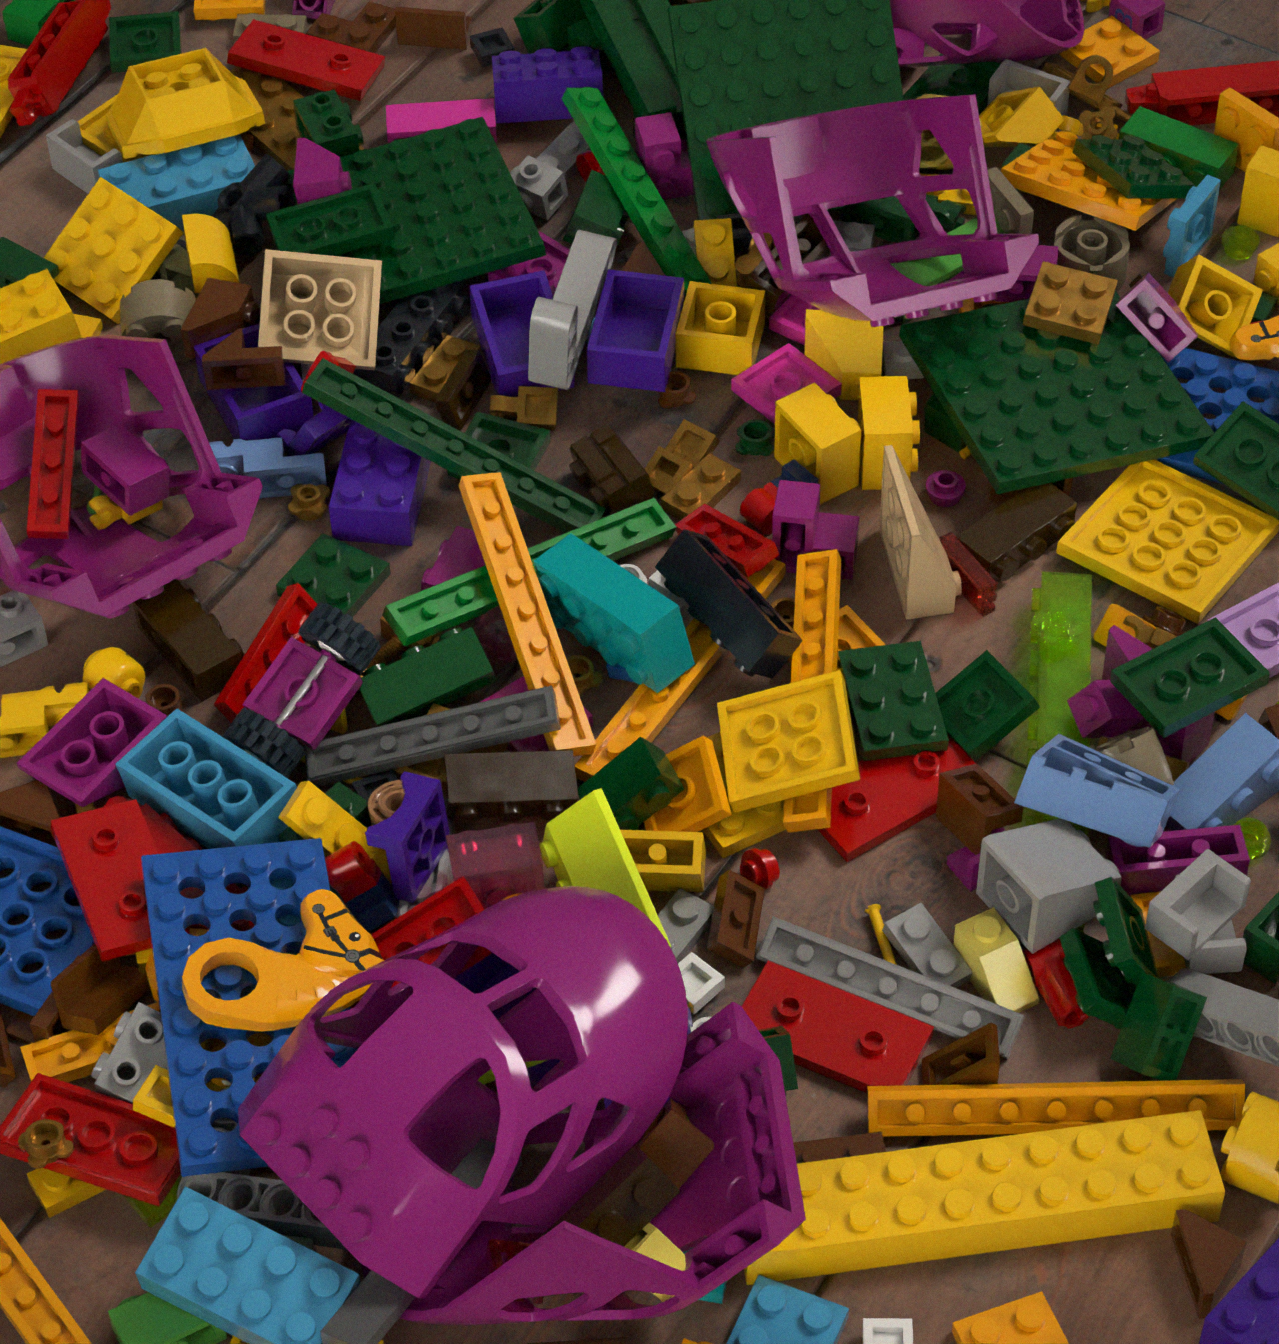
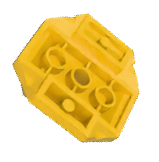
(180, 105)

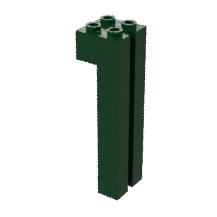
(640, 52)

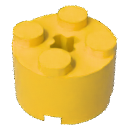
(1254, 1149)

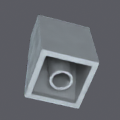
(1041, 879)

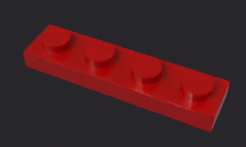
(53, 464)
(281, 625)

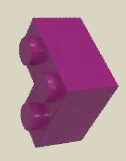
(663, 155)
(804, 530)

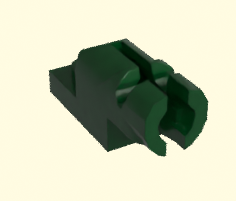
(894, 223)

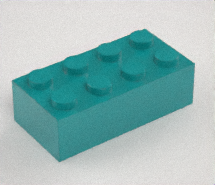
(614, 613)

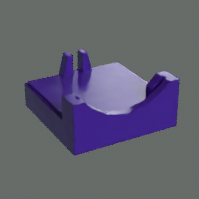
(315, 432)
(413, 835)

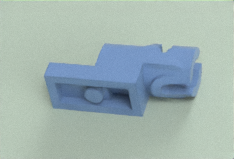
(267, 462)

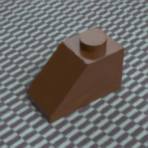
(218, 312)

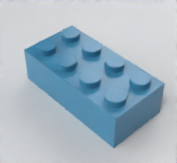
(183, 179)
(206, 784)
(242, 1275)

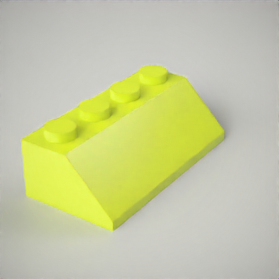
(591, 852)

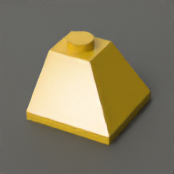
(1018, 118)
(1213, 300)
(844, 349)

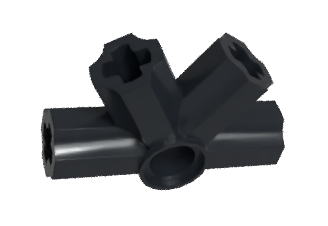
(246, 204)

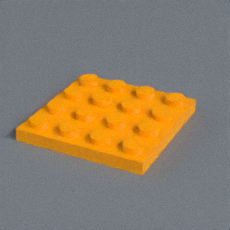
(1061, 177)

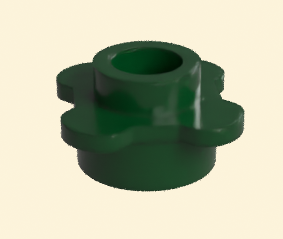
(755, 438)

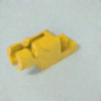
(33, 714)

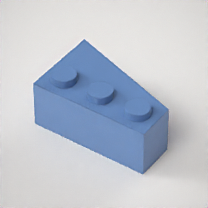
(1228, 778)
(1096, 792)

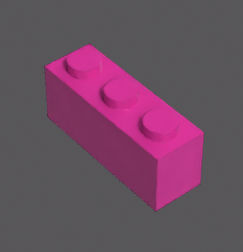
(418, 118)

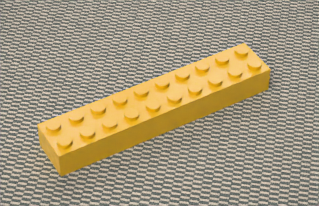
(998, 1195)

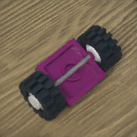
(304, 689)

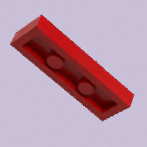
(740, 544)

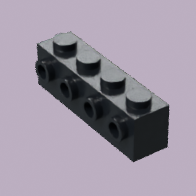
(413, 334)
(728, 605)

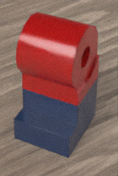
(760, 502)
(362, 885)

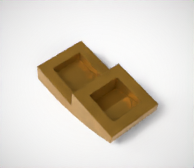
(680, 456)

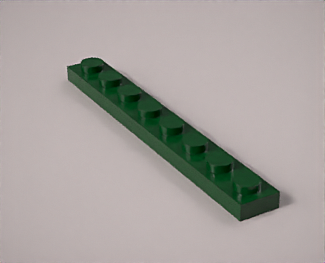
(447, 446)

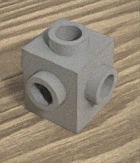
(540, 186)

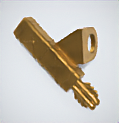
(1087, 92)

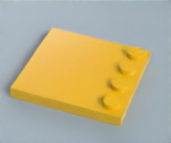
(1168, 538)

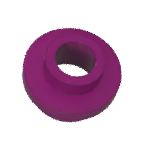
(945, 488)

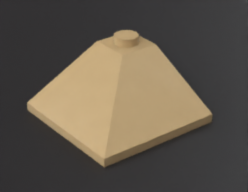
(320, 306)
(913, 548)

